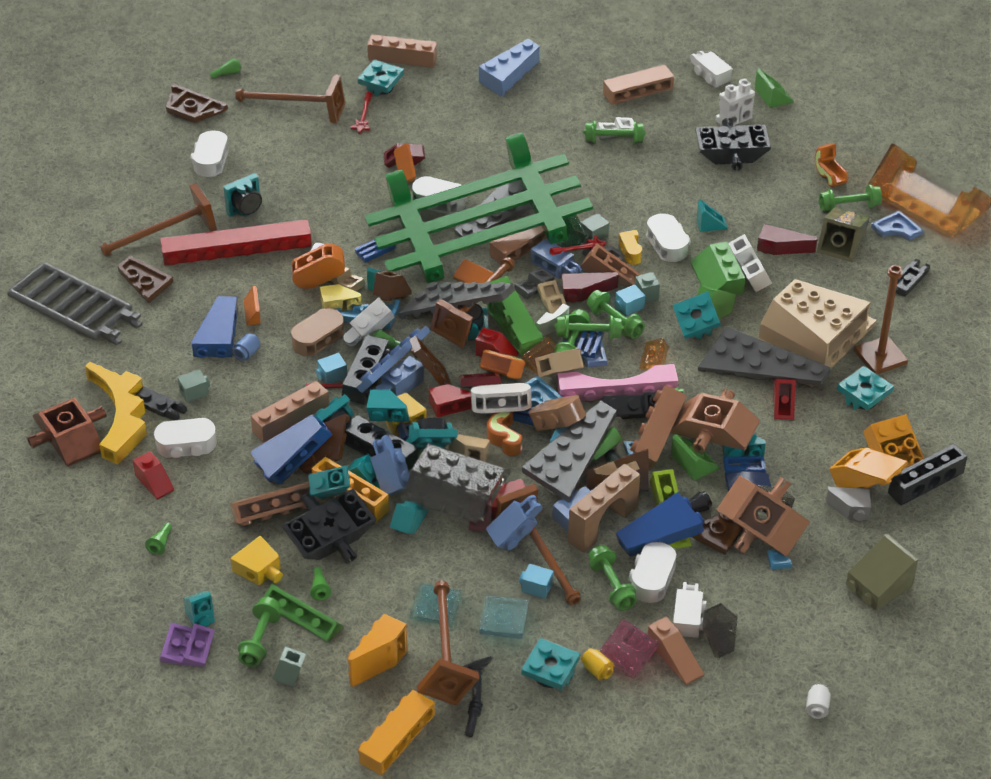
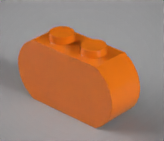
(318, 266)

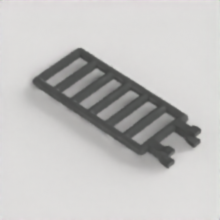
(104, 330)

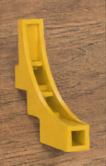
(127, 427)

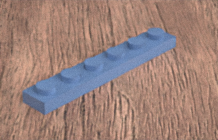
(388, 361)

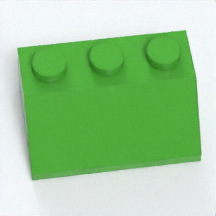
(719, 269)

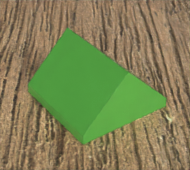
(771, 90)
(694, 463)

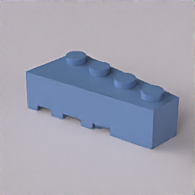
(509, 67)

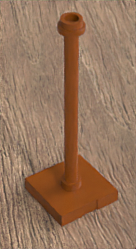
(334, 97)
(202, 208)
(456, 323)
(882, 353)
(572, 596)
(446, 679)

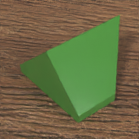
(722, 300)

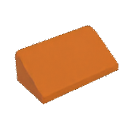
(405, 162)
(471, 272)
(251, 307)

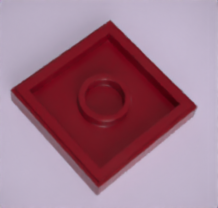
(479, 379)

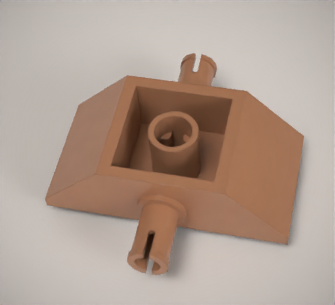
(716, 421)
(780, 528)

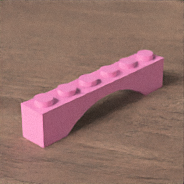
(594, 388)

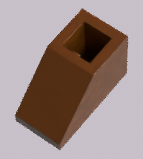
(390, 286)

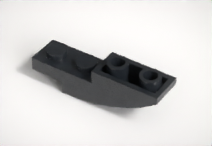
(631, 405)

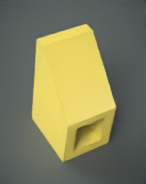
(339, 297)

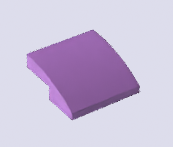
(187, 645)

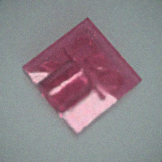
(629, 648)

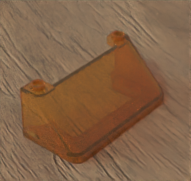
(924, 199)

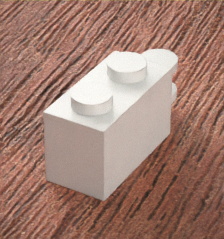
(711, 68)
(369, 320)
(689, 610)

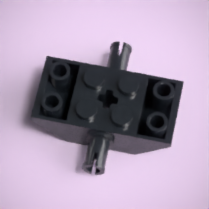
(733, 143)
(330, 526)

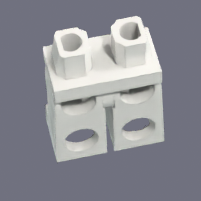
(736, 102)

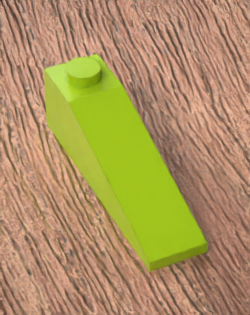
(663, 487)

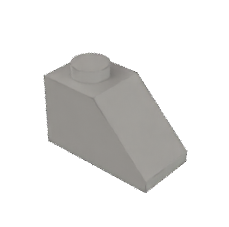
(850, 502)

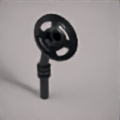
(475, 704)

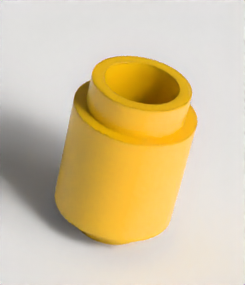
(597, 664)

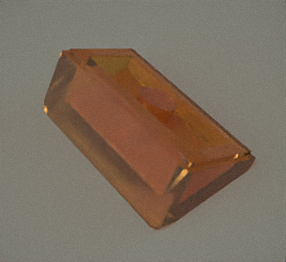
(543, 348)
(654, 354)

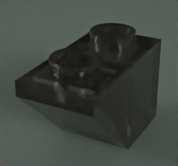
(720, 629)

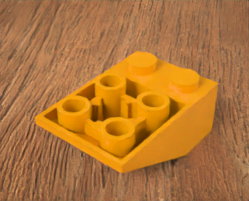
(895, 439)
(865, 468)
(378, 650)

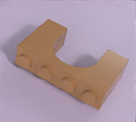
(617, 492)

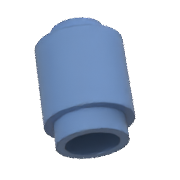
(246, 347)

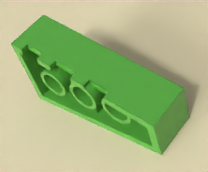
(515, 321)

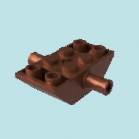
(69, 430)

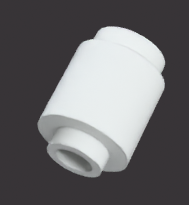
(818, 701)

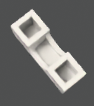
(750, 263)

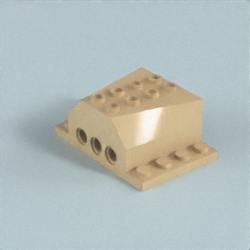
(815, 322)

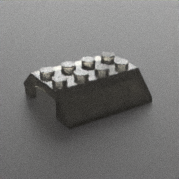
(454, 481)

